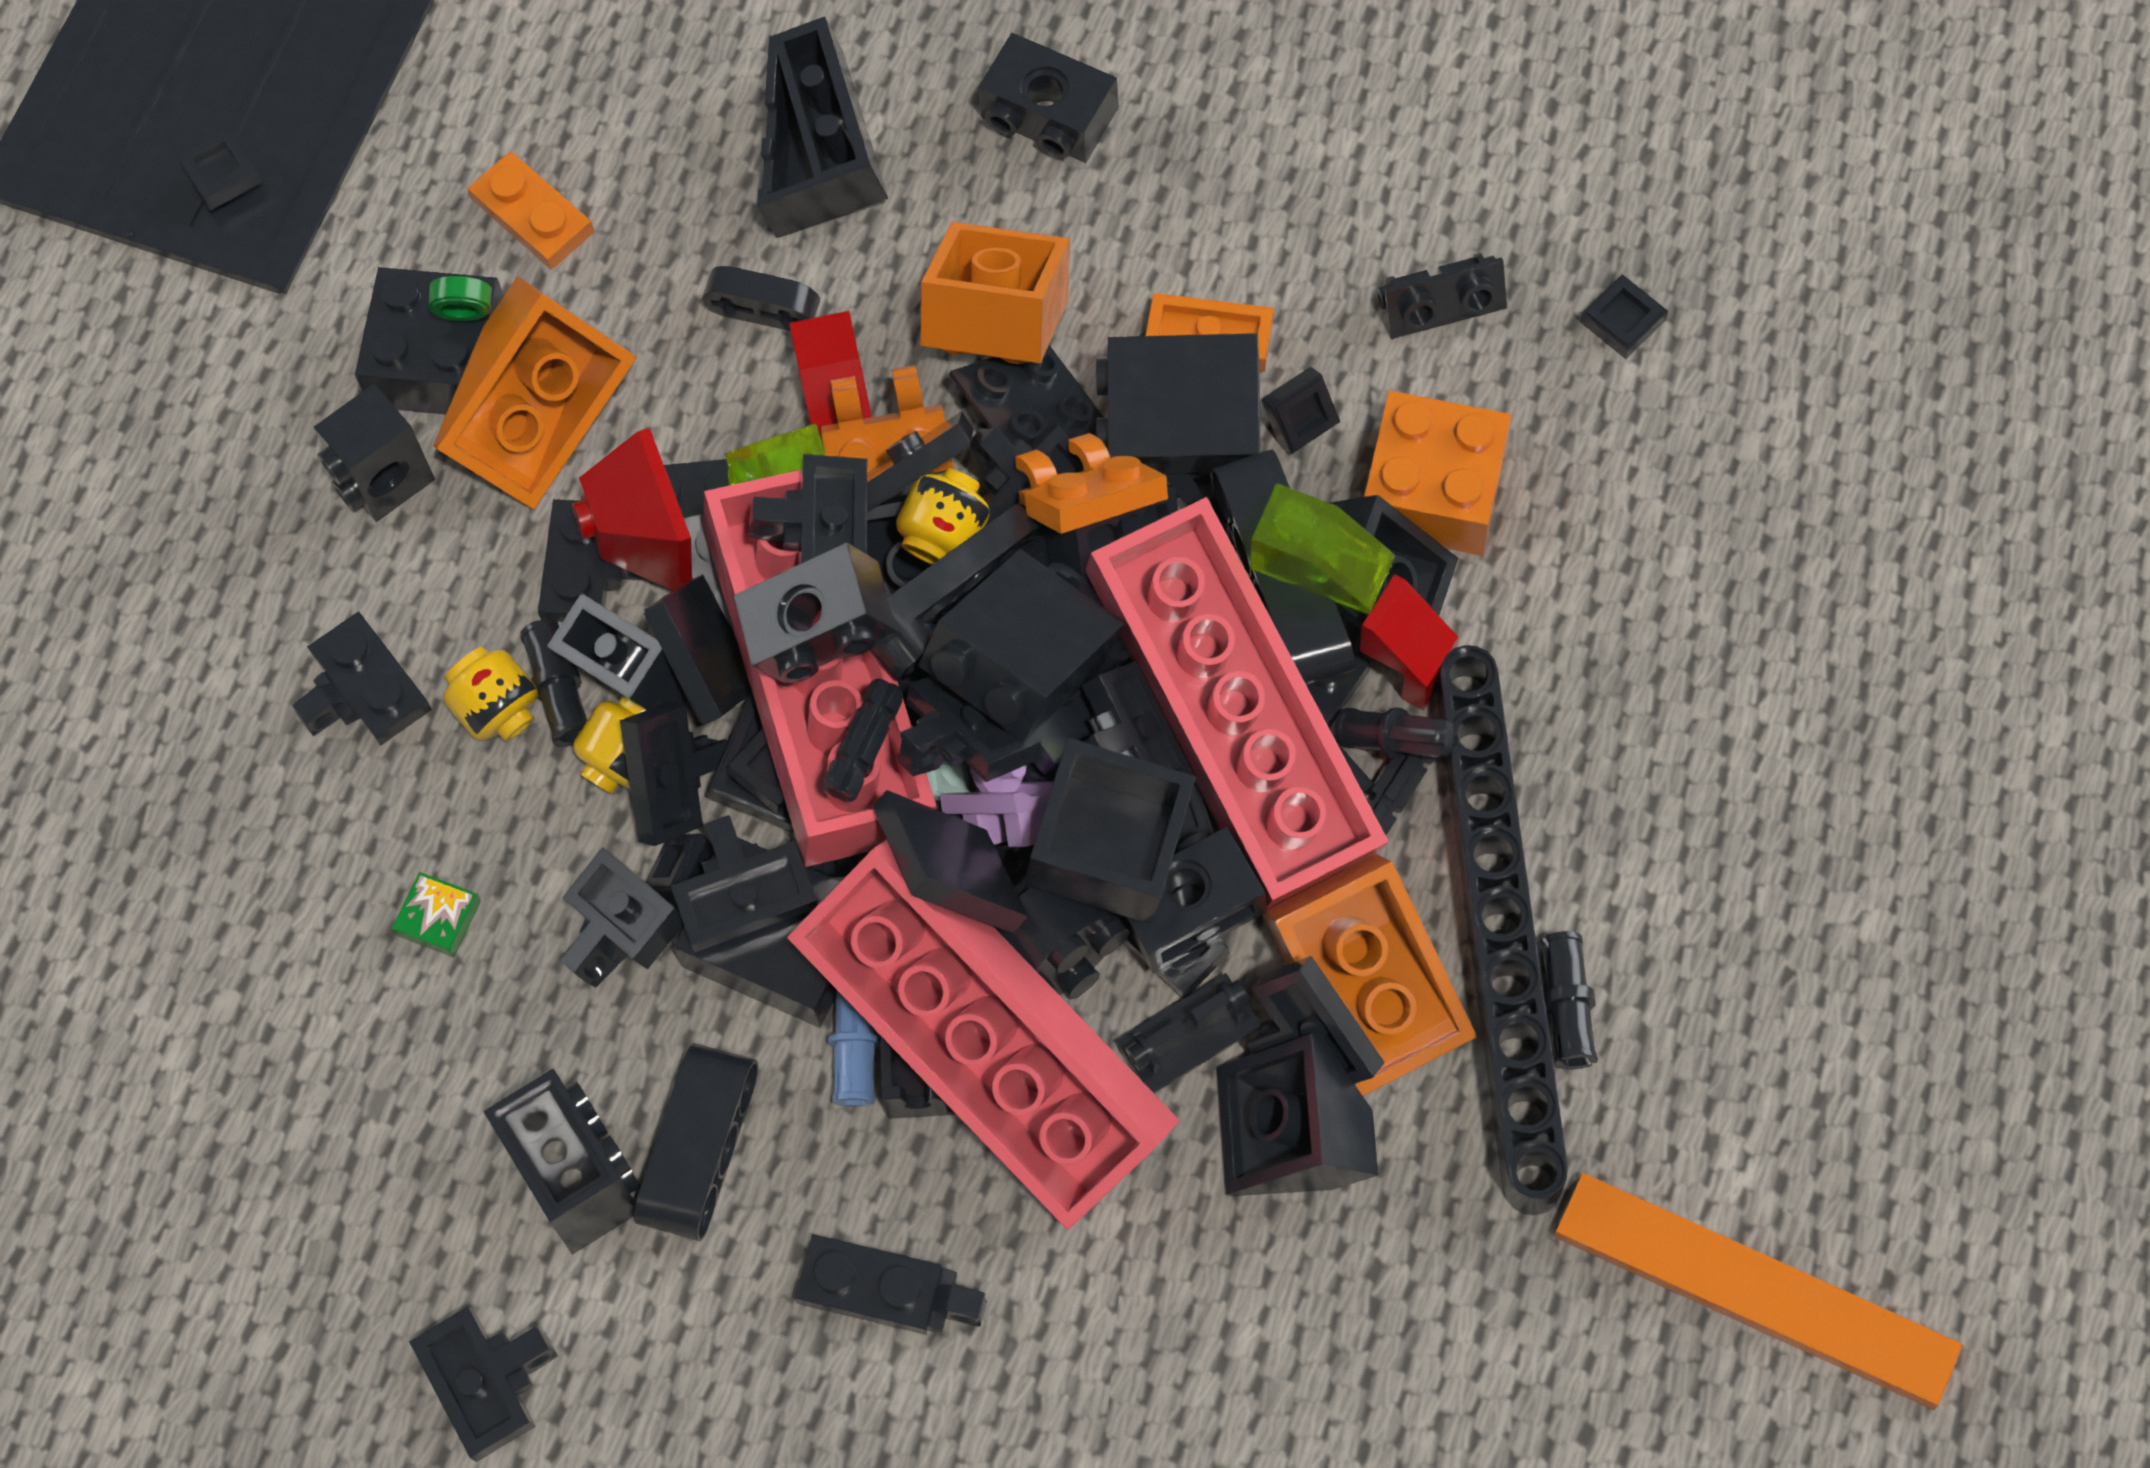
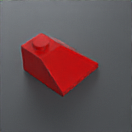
(635, 513)

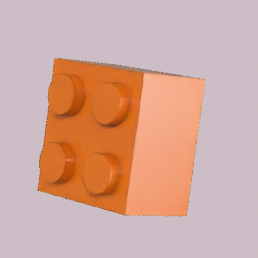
(995, 292)
(1440, 466)

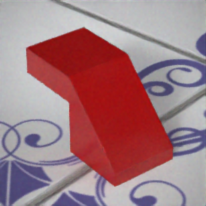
(825, 353)
(1409, 639)

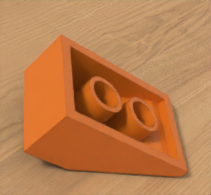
(530, 393)
(1378, 962)

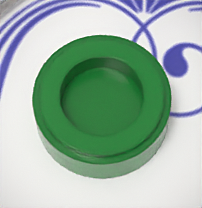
(459, 298)

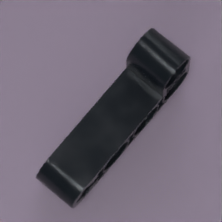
(1304, 620)

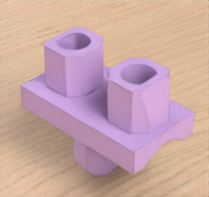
(1003, 806)

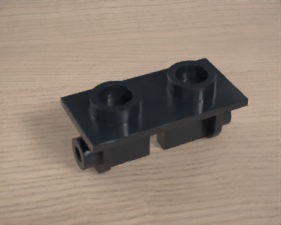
(1453, 295)
(1189, 1032)

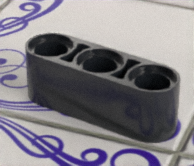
(696, 1142)

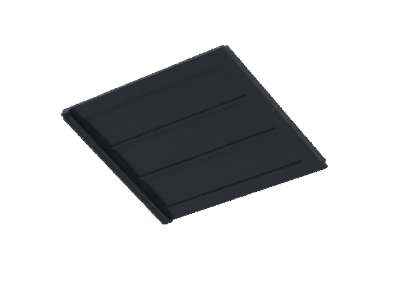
(159, 76)

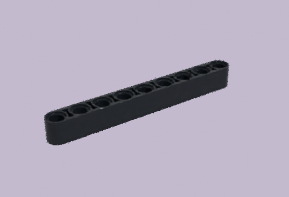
(1501, 954)

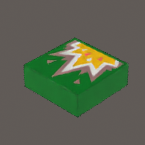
(436, 914)

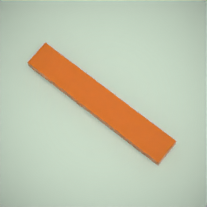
(1759, 1291)

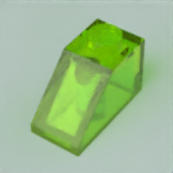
(1319, 550)

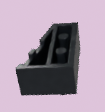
(816, 135)

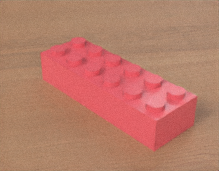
(1235, 701)
(810, 716)
(986, 1036)

